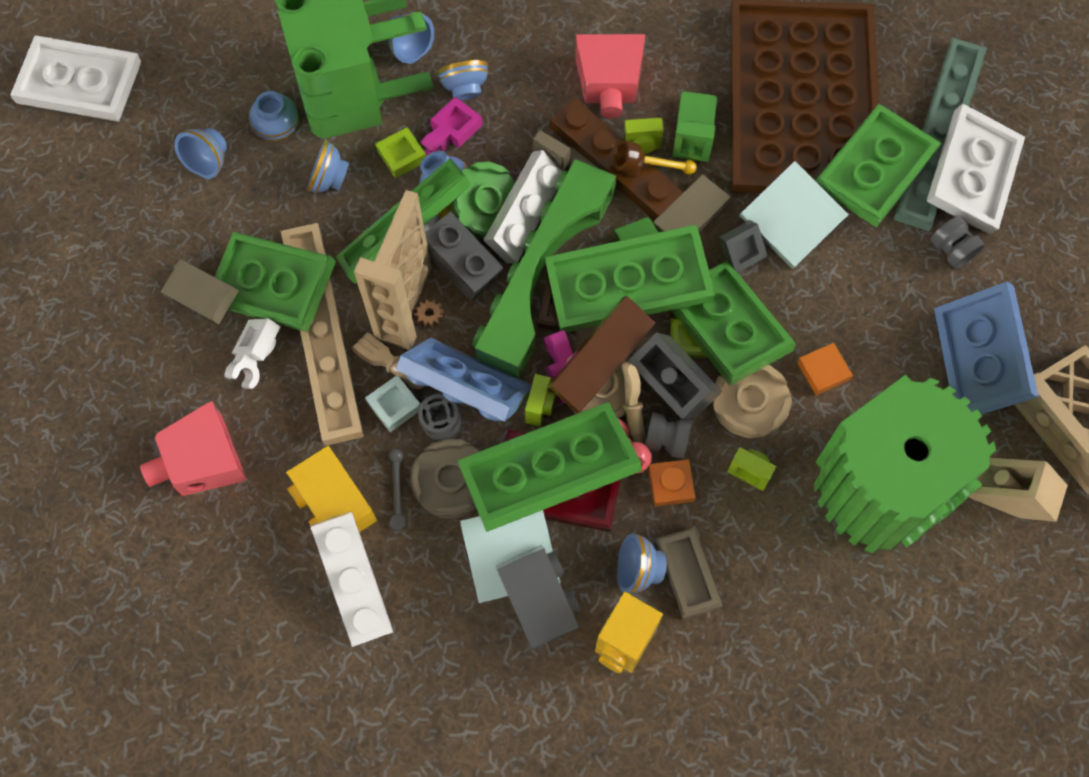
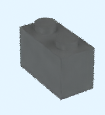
(675, 376)
(538, 596)

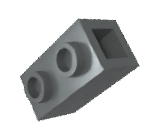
(460, 255)

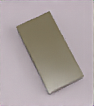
(695, 206)
(199, 291)
(688, 574)

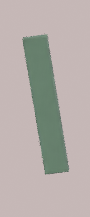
(952, 89)

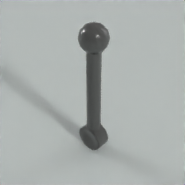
(397, 521)

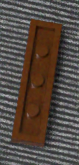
(597, 142)

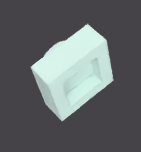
(393, 403)

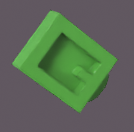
(695, 127)

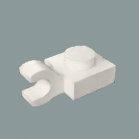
(253, 346)

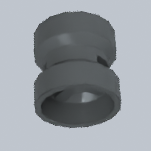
(957, 242)
(441, 424)
(668, 435)

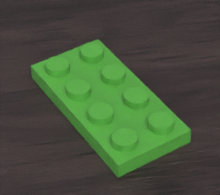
(653, 270)
(548, 466)

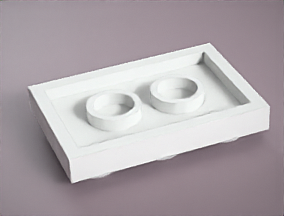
(76, 78)
(976, 169)

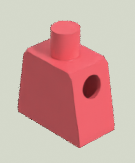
(609, 69)
(195, 454)

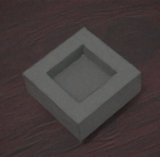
(743, 246)

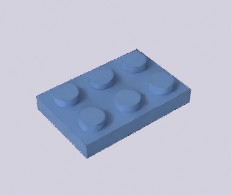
(986, 349)
(464, 379)

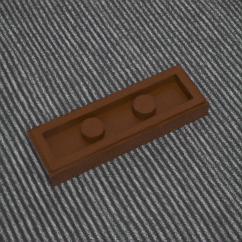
(601, 354)

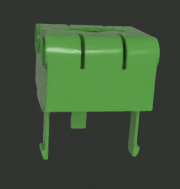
(333, 62)

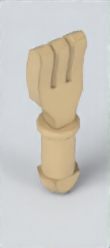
(378, 354)
(633, 407)

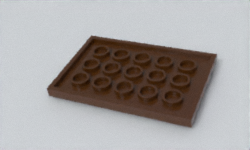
(797, 85)

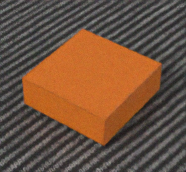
(824, 369)

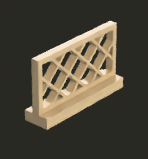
(397, 276)
(1054, 417)

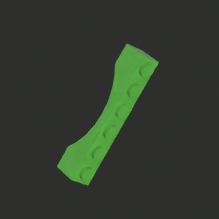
(578, 205)

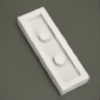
(523, 207)
(351, 578)

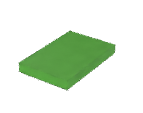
(877, 165)
(275, 280)
(735, 328)

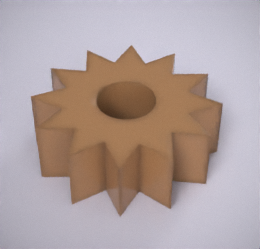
(425, 320)

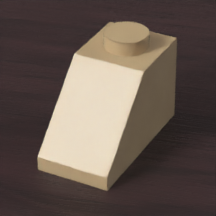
(1022, 489)

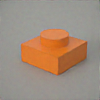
(671, 483)

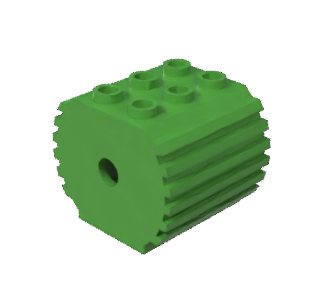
(882, 492)

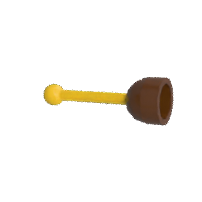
(630, 157)

